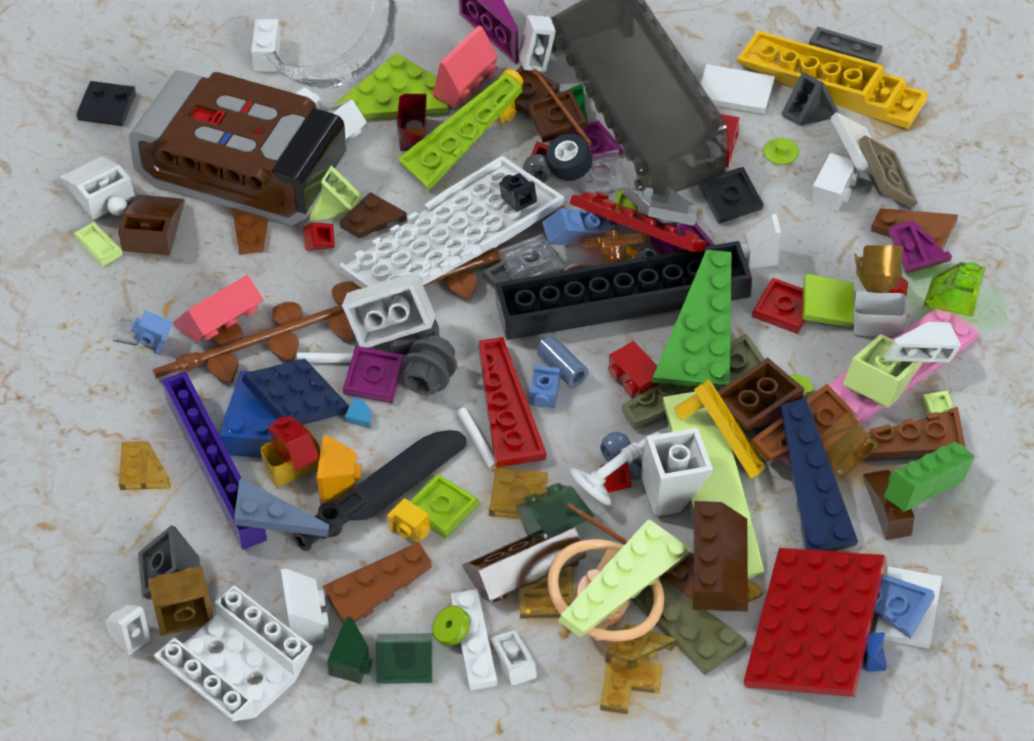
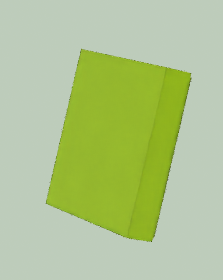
(828, 300)
(445, 504)

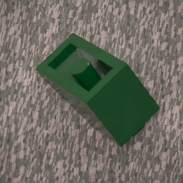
(349, 654)

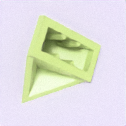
(336, 199)

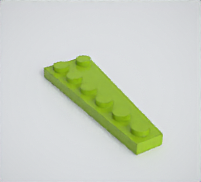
(448, 142)

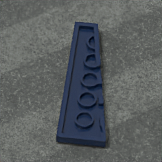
(819, 500)

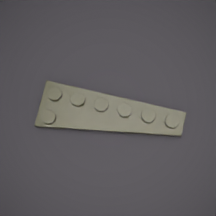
(697, 632)

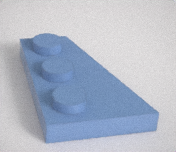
(903, 604)

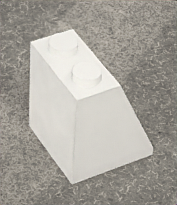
(674, 469)

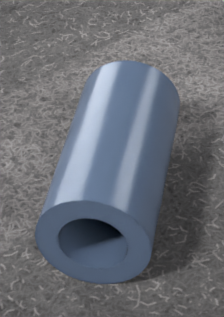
(556, 355)

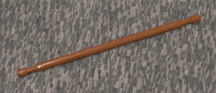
(562, 107)
(605, 529)

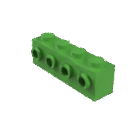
(928, 476)

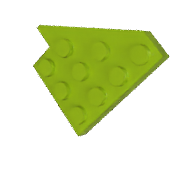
(380, 91)

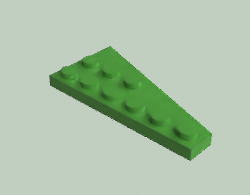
(701, 334)

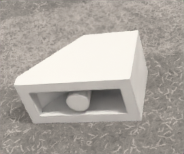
(763, 243)
(128, 628)

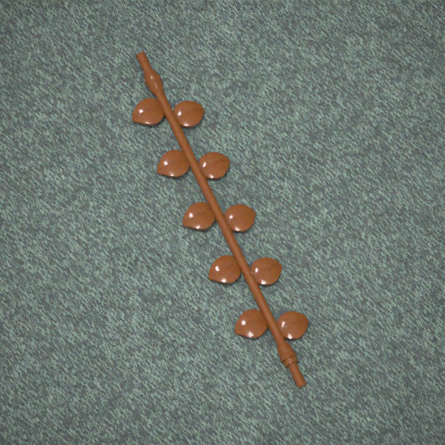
(289, 318)

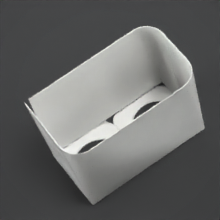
(879, 313)

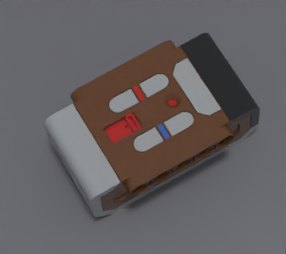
(238, 145)

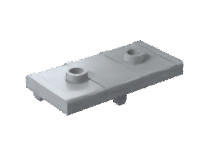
(663, 207)

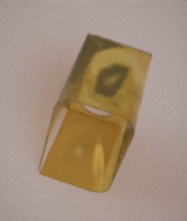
(848, 443)

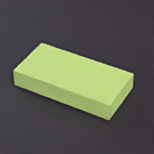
(98, 244)

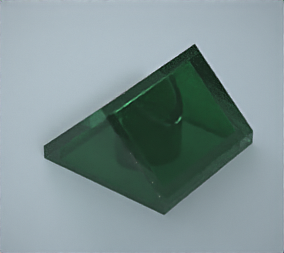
(404, 658)

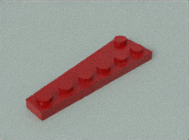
(509, 416)

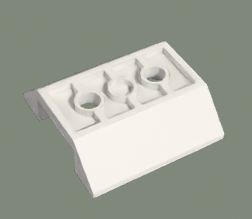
(253, 647)

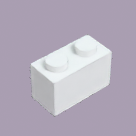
(265, 40)
(536, 43)
(834, 182)

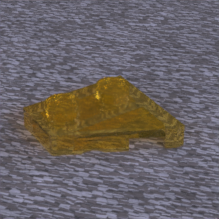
(536, 600)
(636, 651)

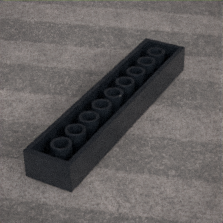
(609, 291)

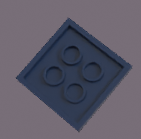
(295, 391)

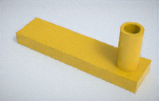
(708, 397)

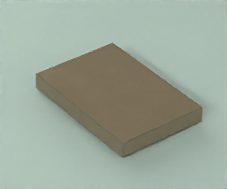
(888, 172)

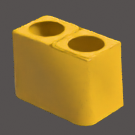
(279, 470)

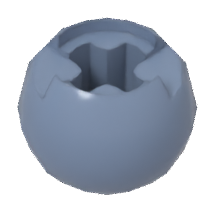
(613, 444)

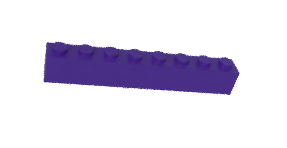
(209, 452)

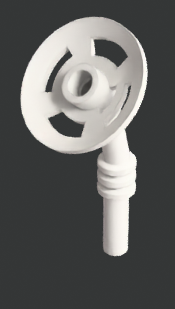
(594, 482)

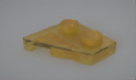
(141, 468)

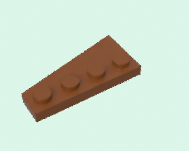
(826, 410)
(367, 587)

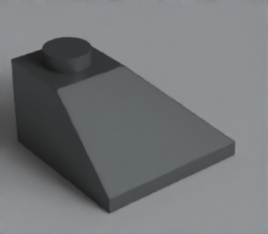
(165, 555)

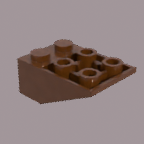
(150, 224)

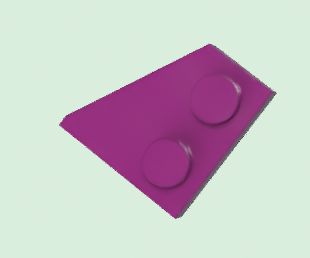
(918, 248)

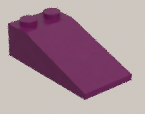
(496, 22)

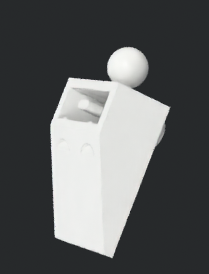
(100, 187)

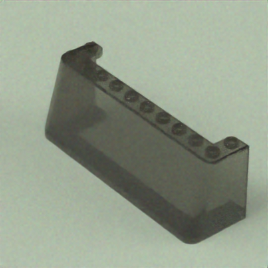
(643, 92)

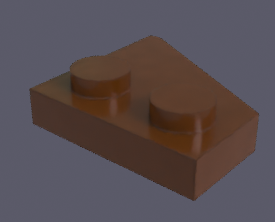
(371, 215)

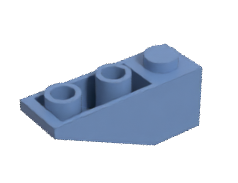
(570, 225)

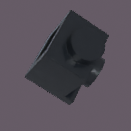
(515, 185)

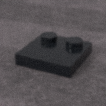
(106, 103)
(730, 195)

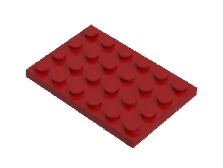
(815, 622)

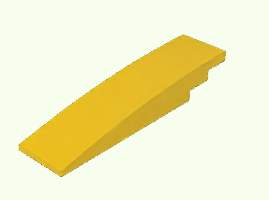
(849, 80)

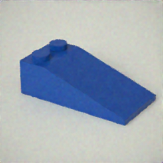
(246, 423)

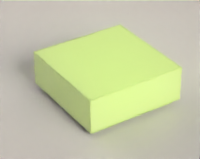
(937, 402)

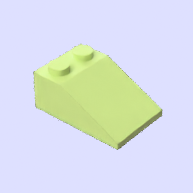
(878, 378)

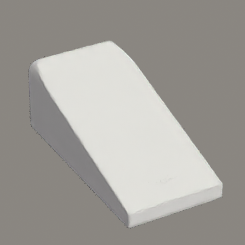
(514, 657)

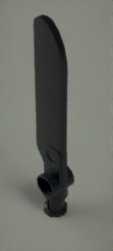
(387, 483)

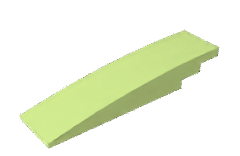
(724, 482)

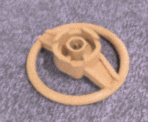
(600, 632)

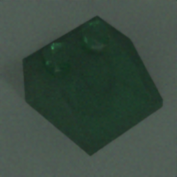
(547, 513)

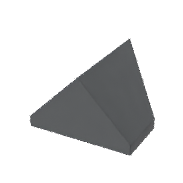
(809, 101)

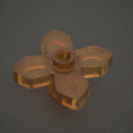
(613, 244)

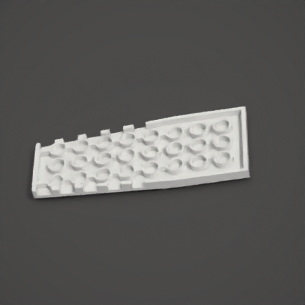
(452, 228)

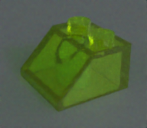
(956, 289)

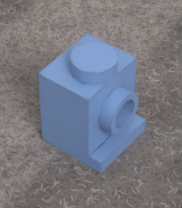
(151, 330)
(544, 386)

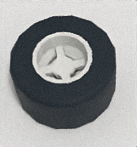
(569, 157)

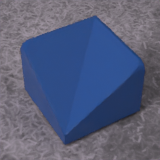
(874, 654)

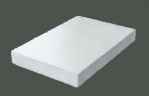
(737, 88)
(850, 133)
(923, 633)

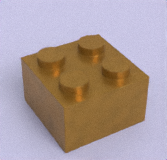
(180, 600)

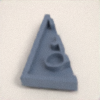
(265, 511)

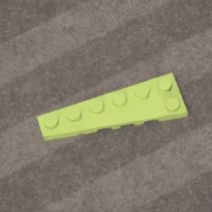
(632, 569)

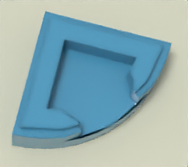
(359, 413)

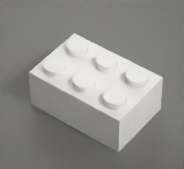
(389, 310)

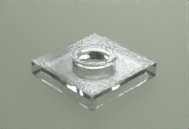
(609, 184)
(518, 268)

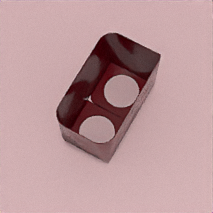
(411, 108)

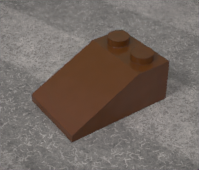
(759, 393)

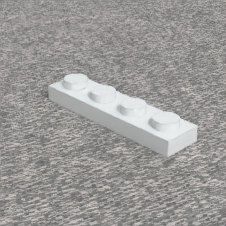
(475, 645)

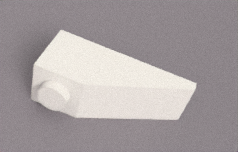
(925, 344)

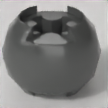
(538, 167)

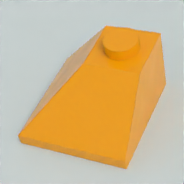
(336, 470)

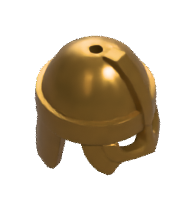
(879, 267)

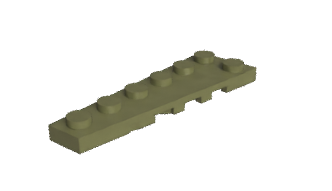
(649, 405)

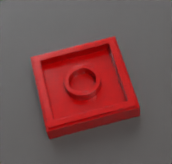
(781, 306)

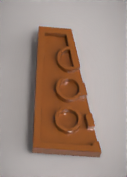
(250, 231)
(918, 436)

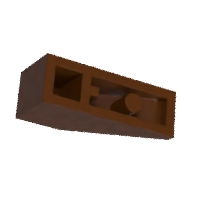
(892, 519)

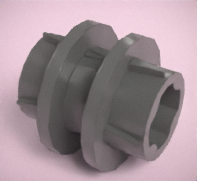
(429, 365)

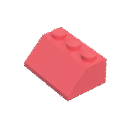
(465, 69)
(220, 310)

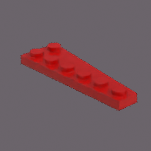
(602, 206)

